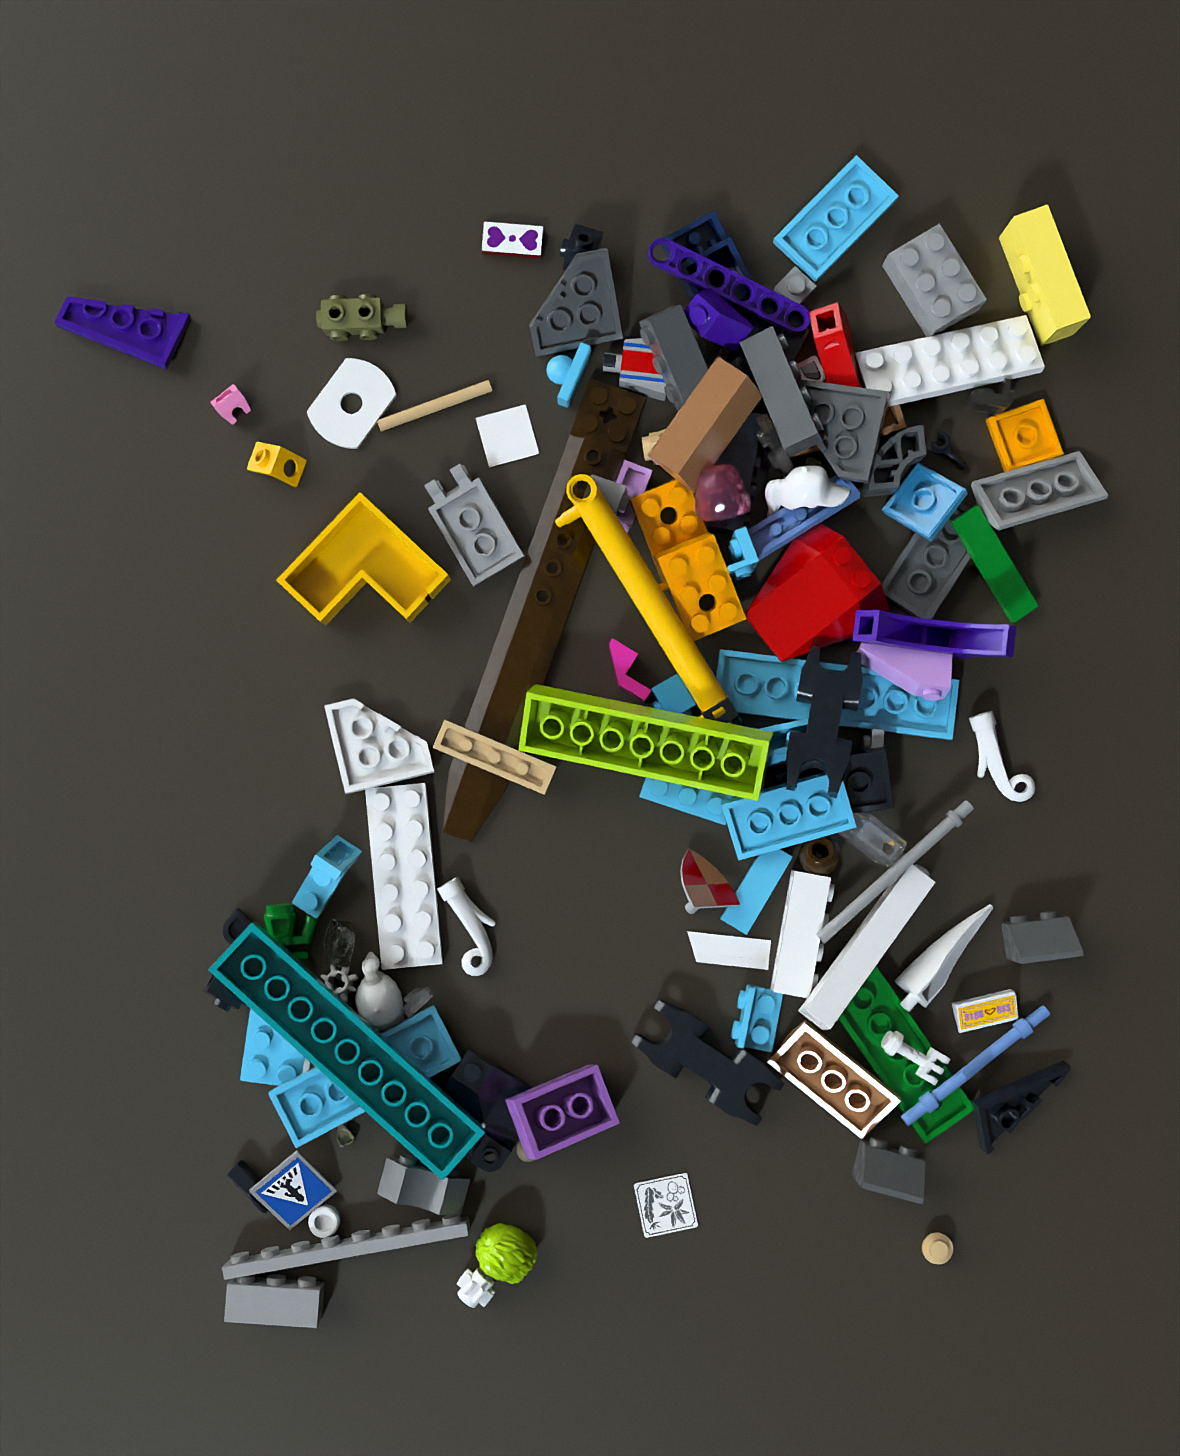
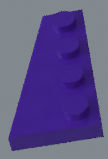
(136, 332)

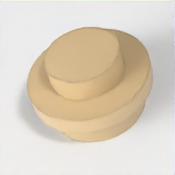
(937, 1248)

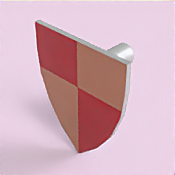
(704, 884)

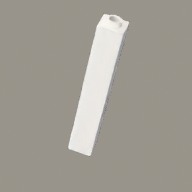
(866, 947)

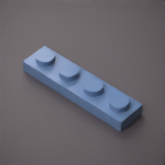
(789, 523)

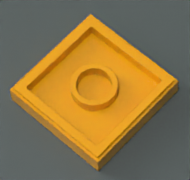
(1024, 436)

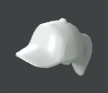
(804, 487)
(378, 997)

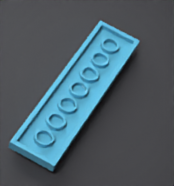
(770, 687)

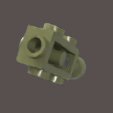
(352, 323)

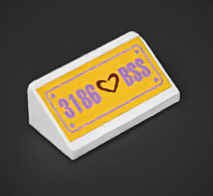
(985, 1010)

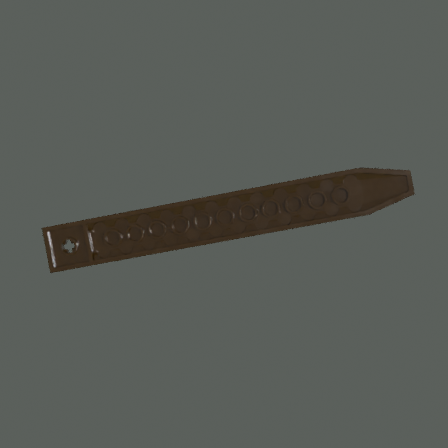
(539, 602)

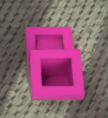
(622, 661)

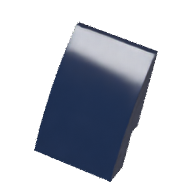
(709, 240)

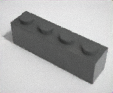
(674, 352)
(781, 390)

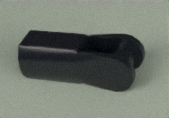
(245, 1179)

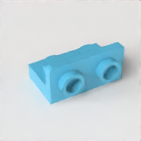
(741, 550)
(757, 1018)

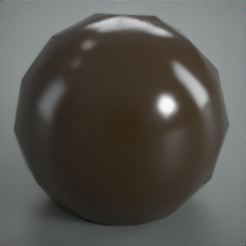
(820, 856)

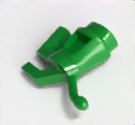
(281, 922)

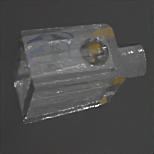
(875, 840)

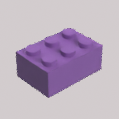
(562, 1111)

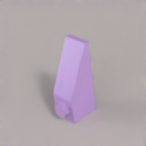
(914, 670)

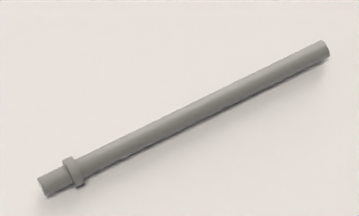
(952, 820)

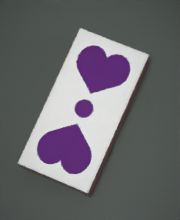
(512, 240)

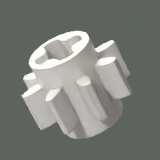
(340, 975)
(475, 1288)

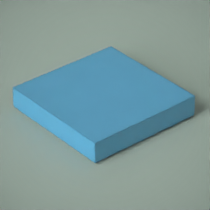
(924, 501)

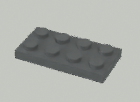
(927, 570)

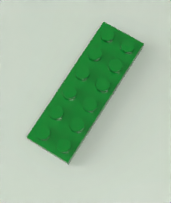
(867, 1020)

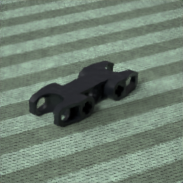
(819, 745)
(727, 1074)

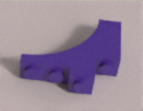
(948, 637)

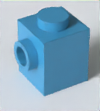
(673, 696)

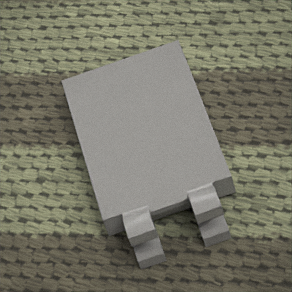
(473, 526)

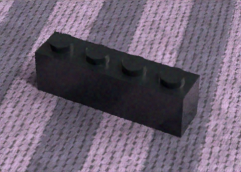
(743, 456)

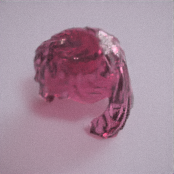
(720, 494)

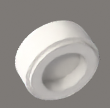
(324, 1221)

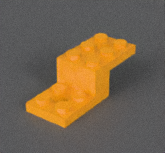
(687, 559)

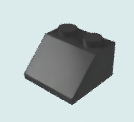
(1040, 938)
(890, 1170)

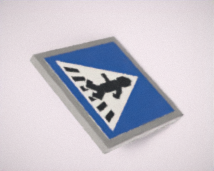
(293, 1190)

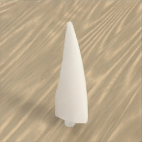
(932, 968)

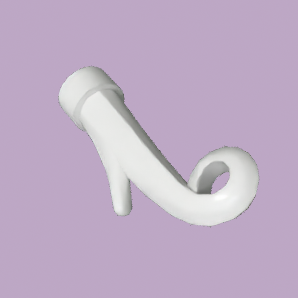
(990, 755)
(471, 918)

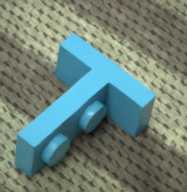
(326, 874)

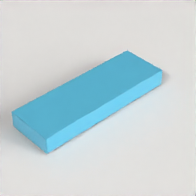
(756, 889)

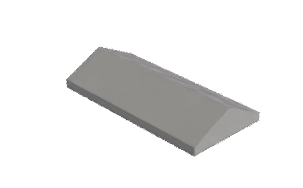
(1037, 490)

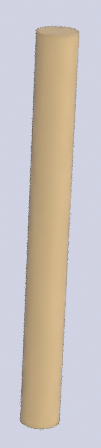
(434, 405)

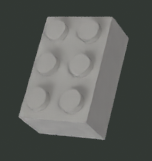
(934, 281)

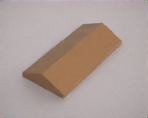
(706, 423)
(833, 1079)

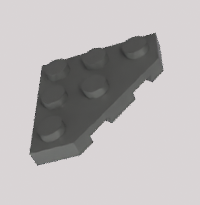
(578, 307)
(851, 426)

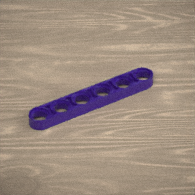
(731, 280)

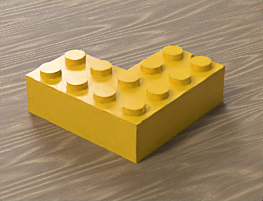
(359, 550)

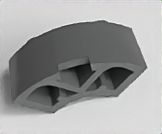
(893, 457)
(414, 1184)

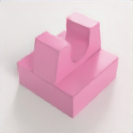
(228, 401)

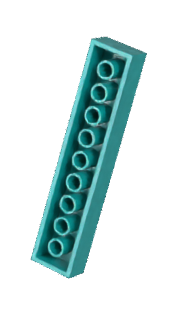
(347, 1050)

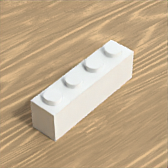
(798, 941)

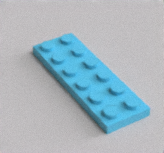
(315, 1105)

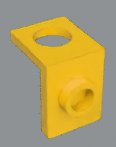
(271, 459)

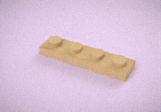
(494, 757)

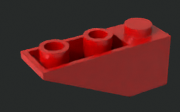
(835, 345)

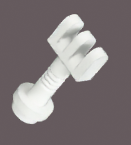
(893, 1043)

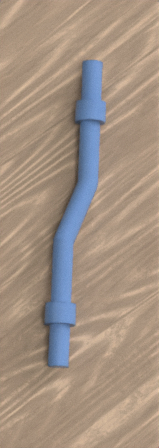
(1021, 1029)

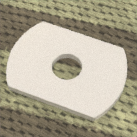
(358, 378)

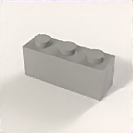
(274, 1301)

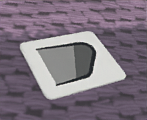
(811, 370)

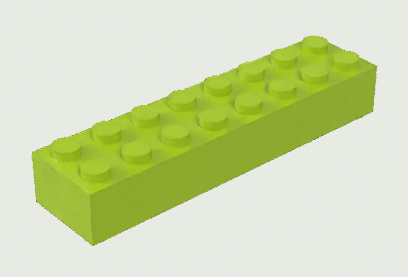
(645, 741)

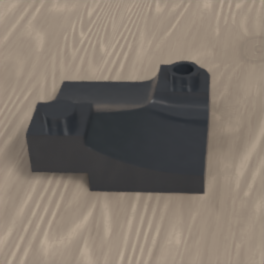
(481, 1091)

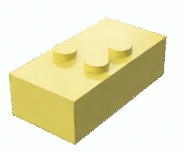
(1044, 275)

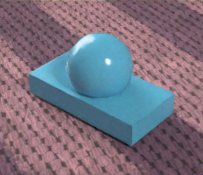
(568, 373)

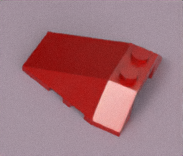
(814, 594)

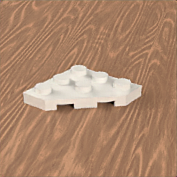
(373, 748)

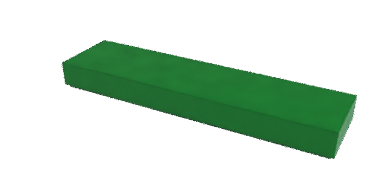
(994, 563)

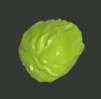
(505, 1253)

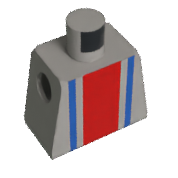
(636, 369)

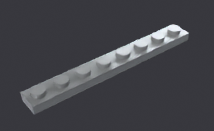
(335, 1248)

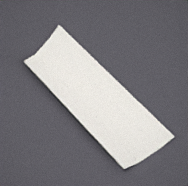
(730, 950)

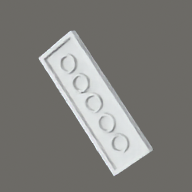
(951, 361)
(404, 876)

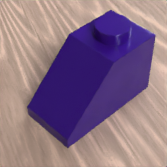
(717, 320)

